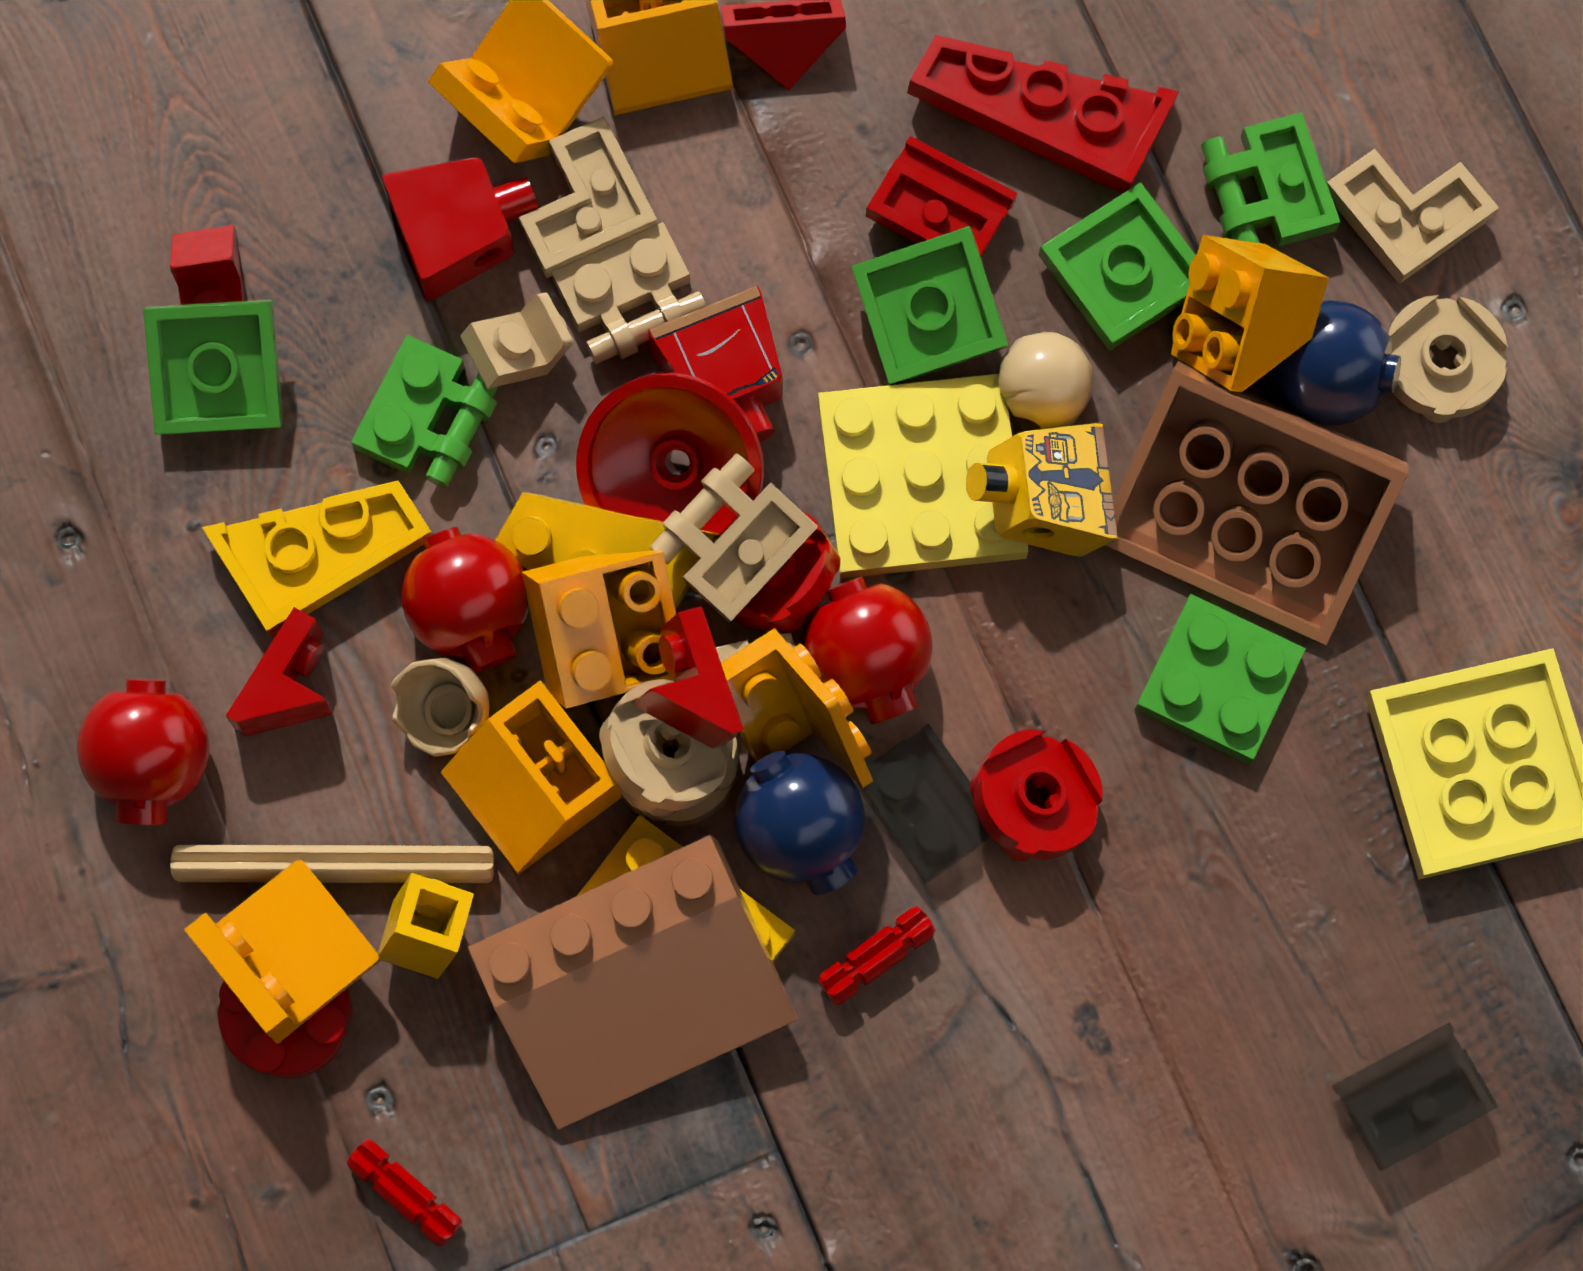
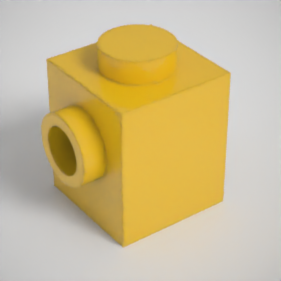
(425, 925)

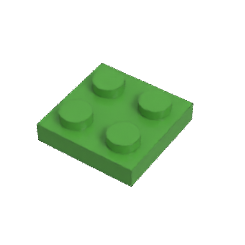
(1121, 266)
(930, 306)
(213, 367)
(1220, 679)

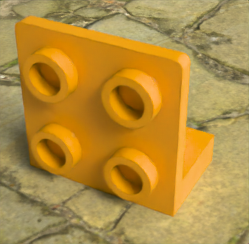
(525, 78)
(786, 702)
(285, 950)

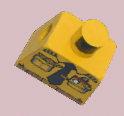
(1049, 489)

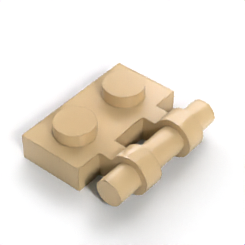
(623, 278)
(749, 549)

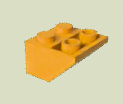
(660, 50)
(1245, 310)
(600, 623)
(531, 778)

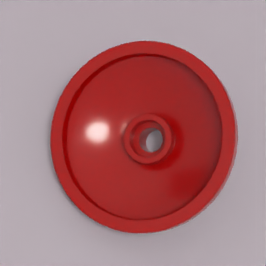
(635, 429)

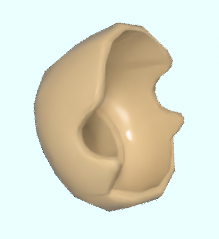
(1046, 379)
(439, 705)

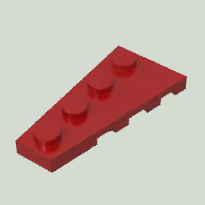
(1062, 116)

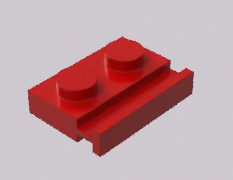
(936, 195)

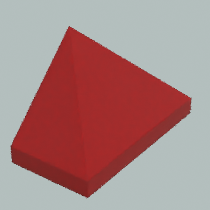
(784, 35)

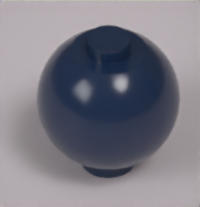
(1339, 370)
(801, 820)

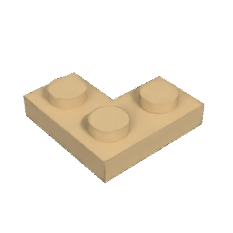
(603, 202)
(1404, 227)

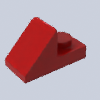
(207, 266)
(271, 694)
(701, 697)

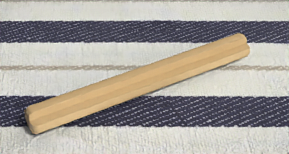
(333, 863)

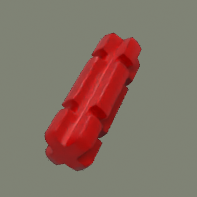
(876, 955)
(404, 1192)

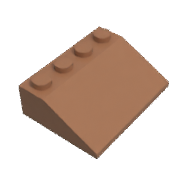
(1254, 503)
(633, 982)

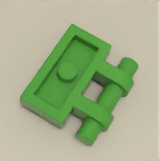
(1287, 178)
(409, 405)

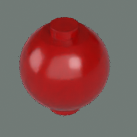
(466, 598)
(871, 646)
(143, 750)

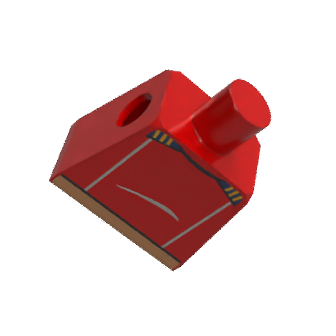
(729, 348)

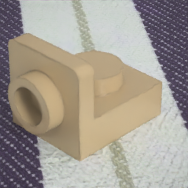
(518, 343)

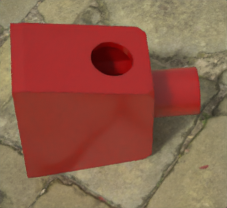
(455, 220)

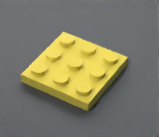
(901, 473)
(1482, 762)

